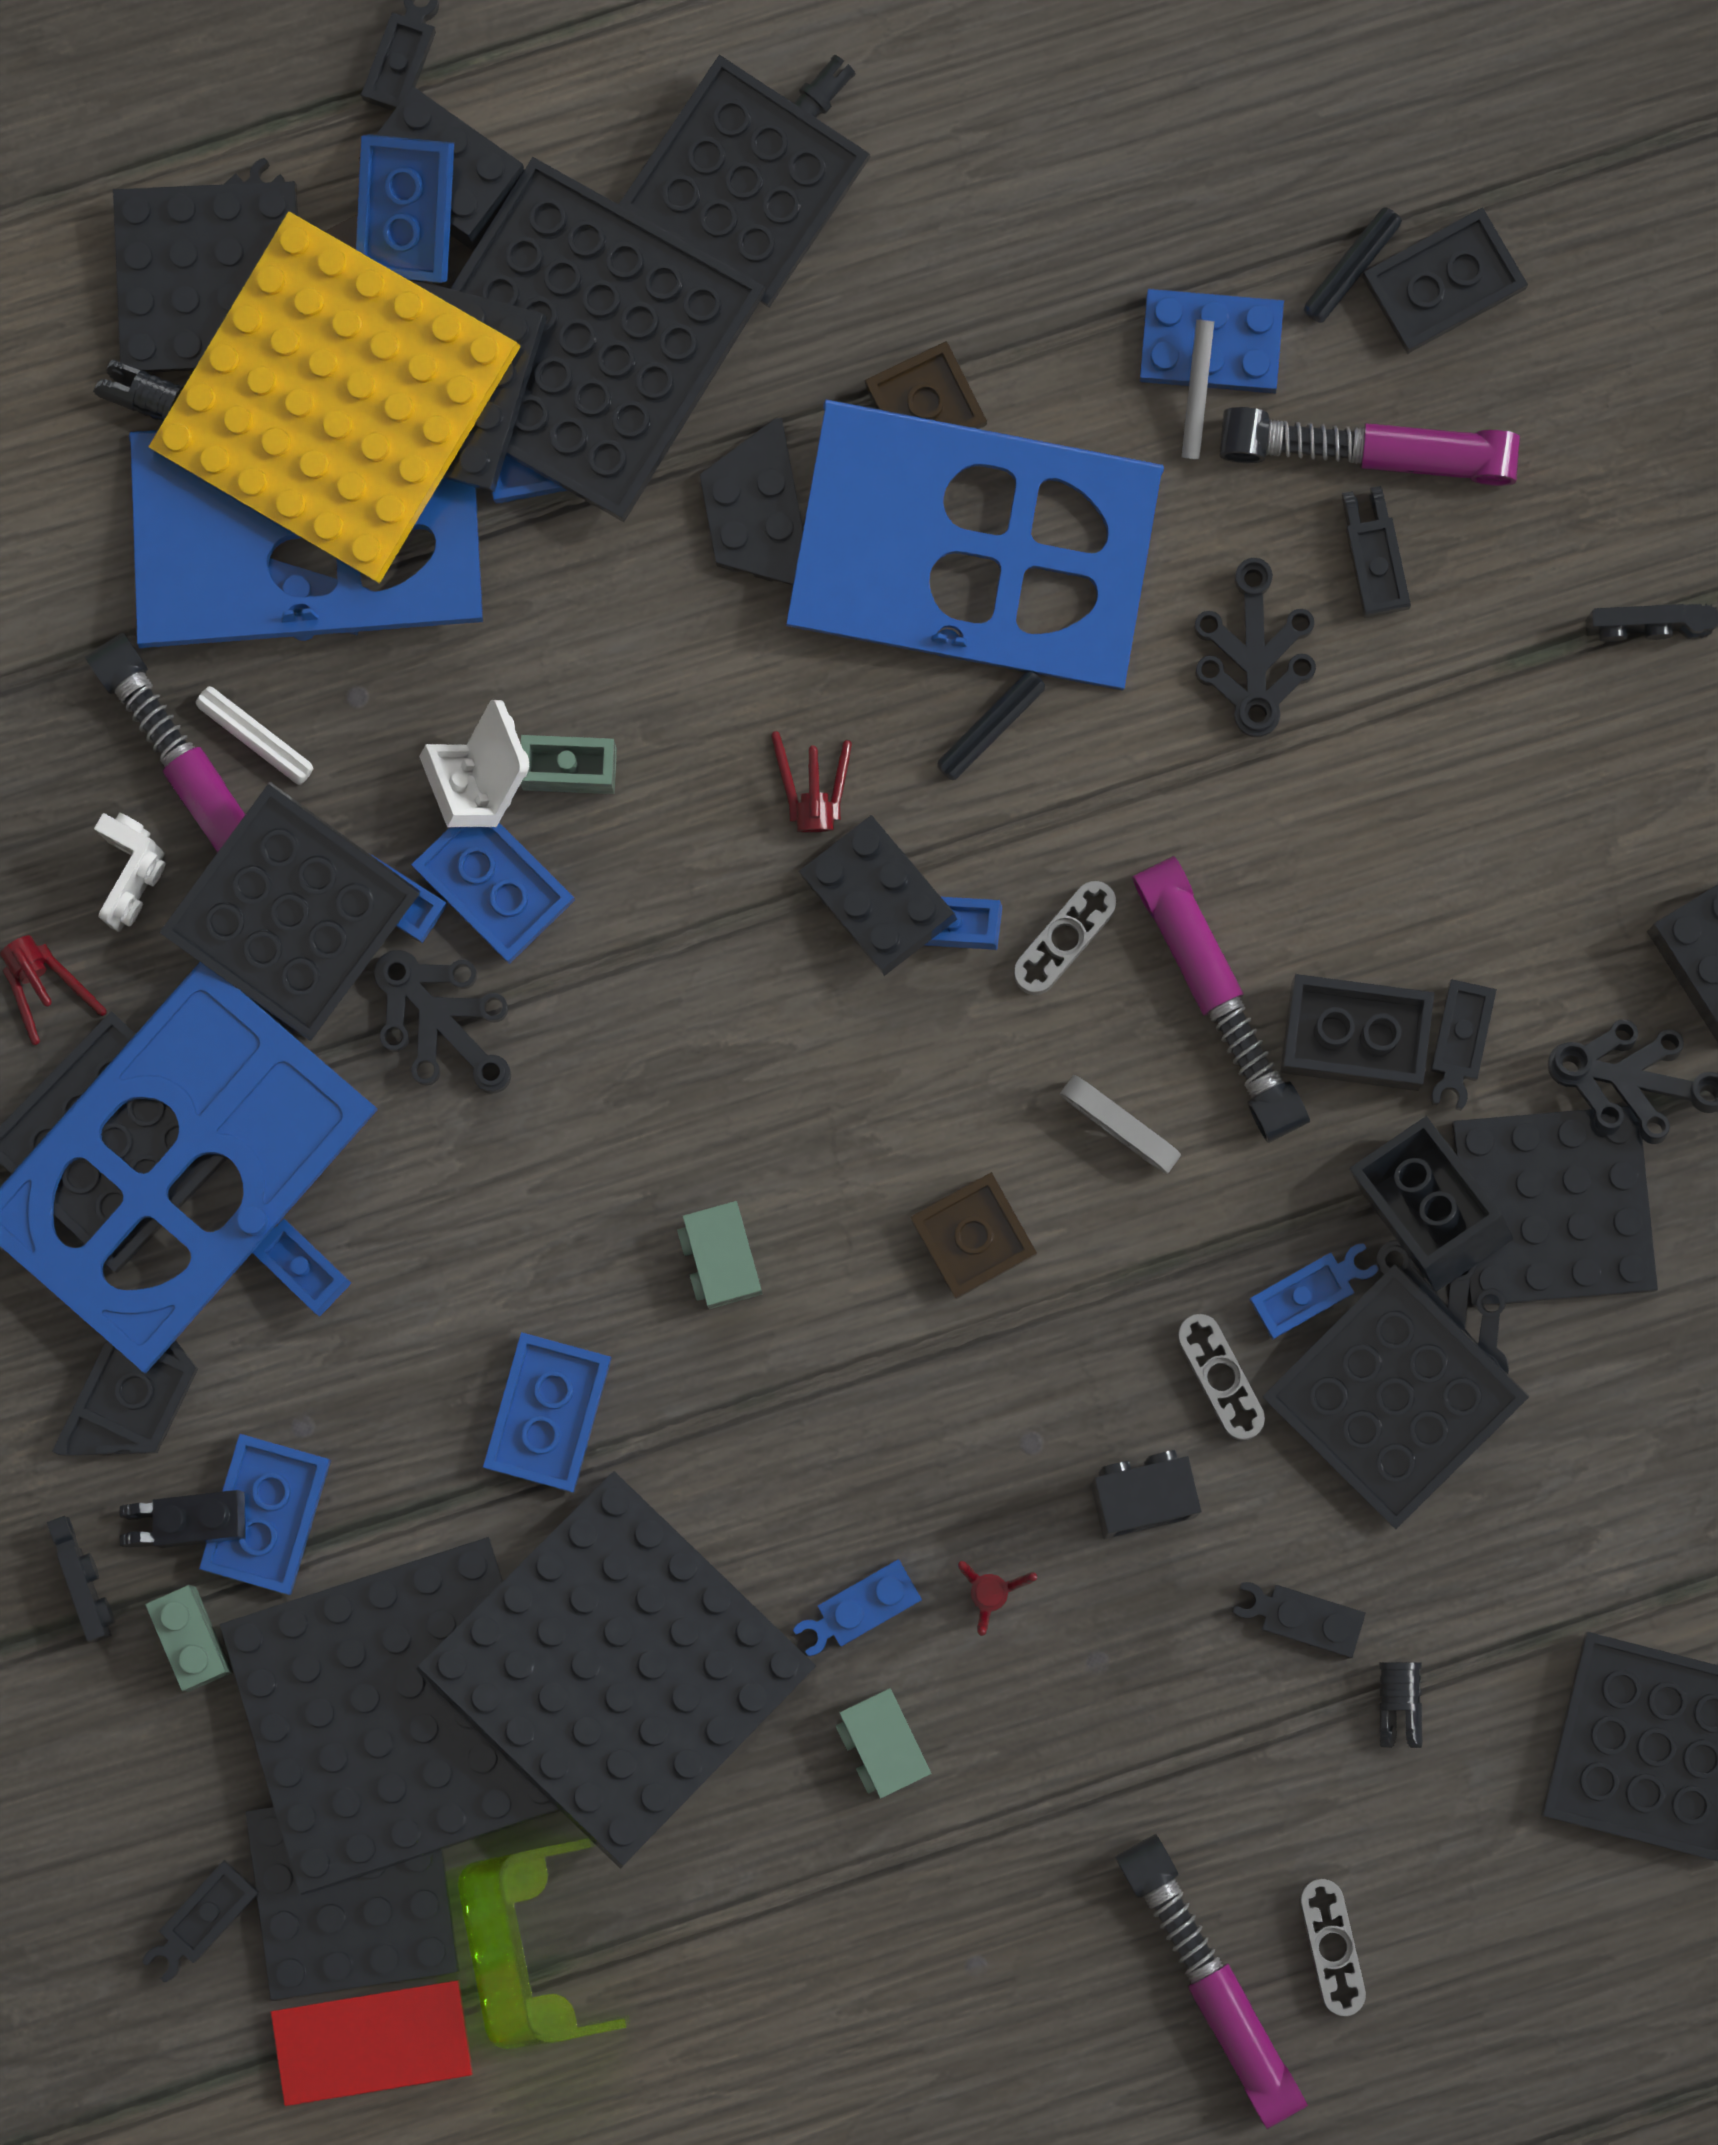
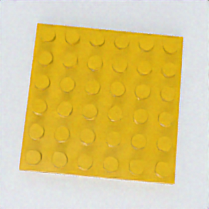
(334, 396)

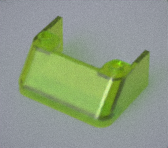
(508, 2009)

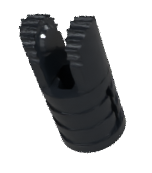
(139, 390)
(1400, 1691)

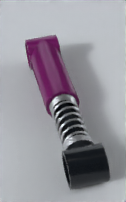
(1482, 456)
(185, 766)
(1172, 904)
(1214, 1986)

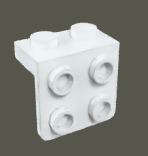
(479, 778)
(141, 870)

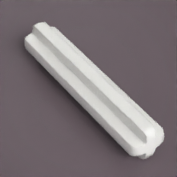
(254, 735)

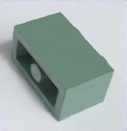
(570, 764)
(721, 1255)
(188, 1638)
(883, 1743)

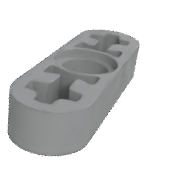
(1095, 919)
(1120, 1124)
(1195, 1351)
(1351, 1979)

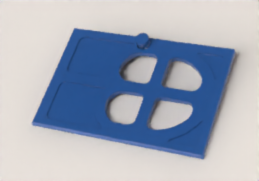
(882, 525)
(209, 577)
(237, 1093)

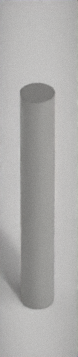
(1197, 389)

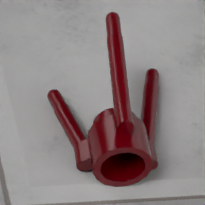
(814, 811)
(26, 963)
(991, 1592)

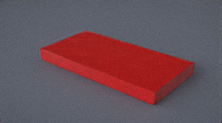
(372, 2043)

